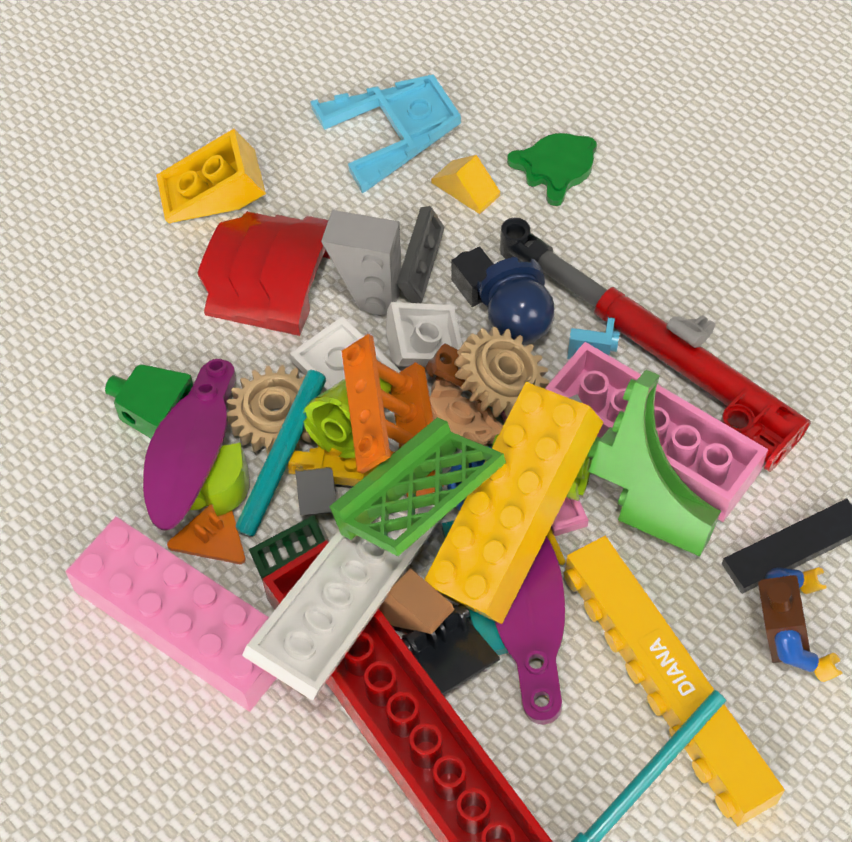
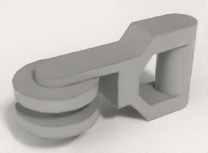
(691, 330)

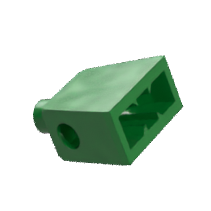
(147, 396)

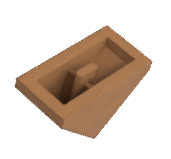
(415, 604)

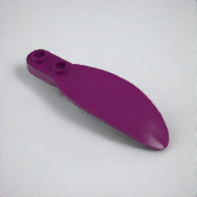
(187, 445)
(536, 631)

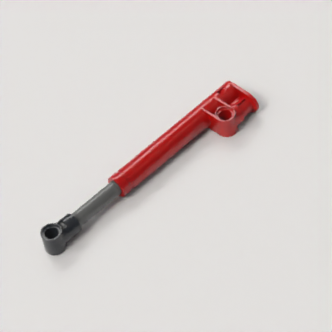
(748, 405)

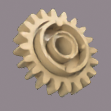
(498, 369)
(252, 406)

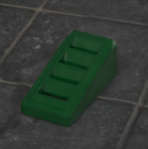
(286, 538)

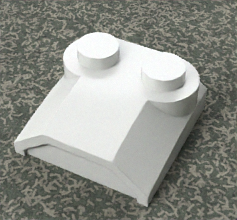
(419, 330)

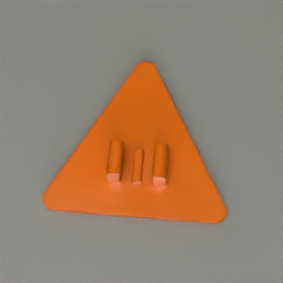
(210, 537)

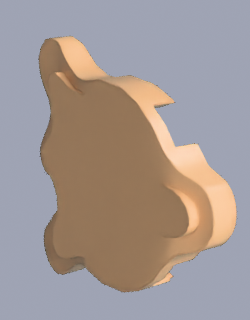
(462, 415)

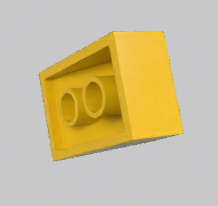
(211, 180)

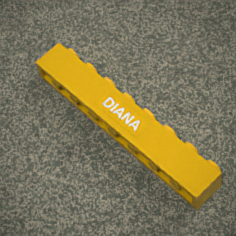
(672, 680)

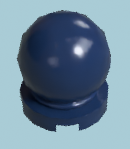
(517, 299)

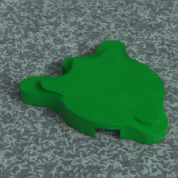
(557, 162)

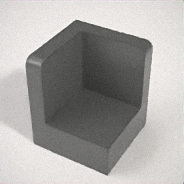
(315, 490)

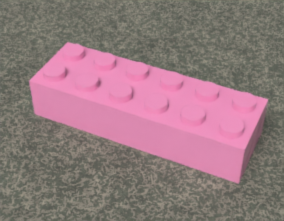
(702, 450)
(173, 609)

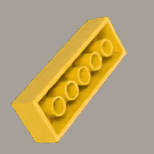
(516, 506)

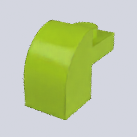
(226, 482)

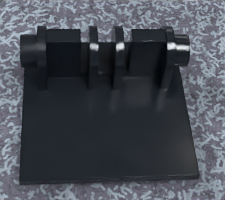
(452, 651)

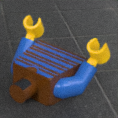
(786, 620)

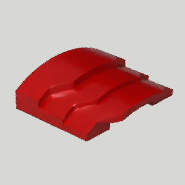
(263, 270)

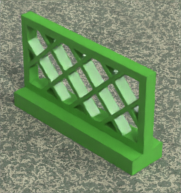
(406, 473)

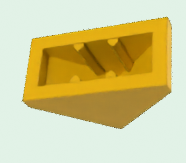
(468, 183)

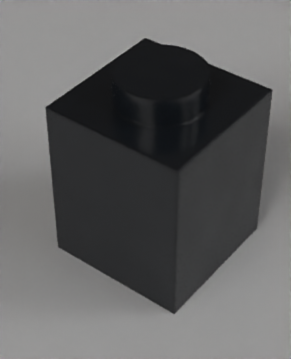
(466, 272)

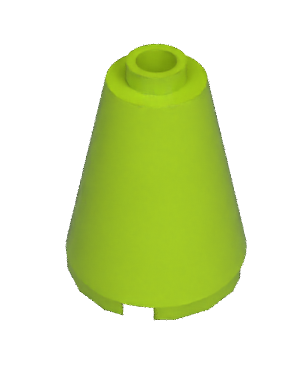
(330, 421)

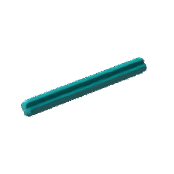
(279, 455)

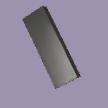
(420, 255)

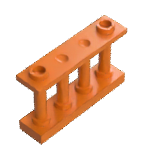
(367, 402)

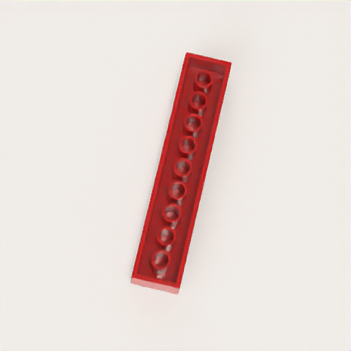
(418, 733)

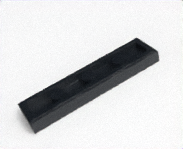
(791, 545)

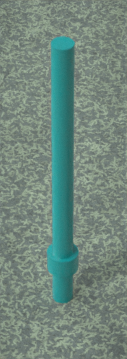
(652, 769)

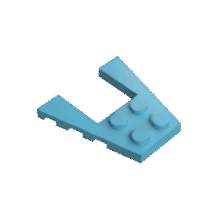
(415, 109)

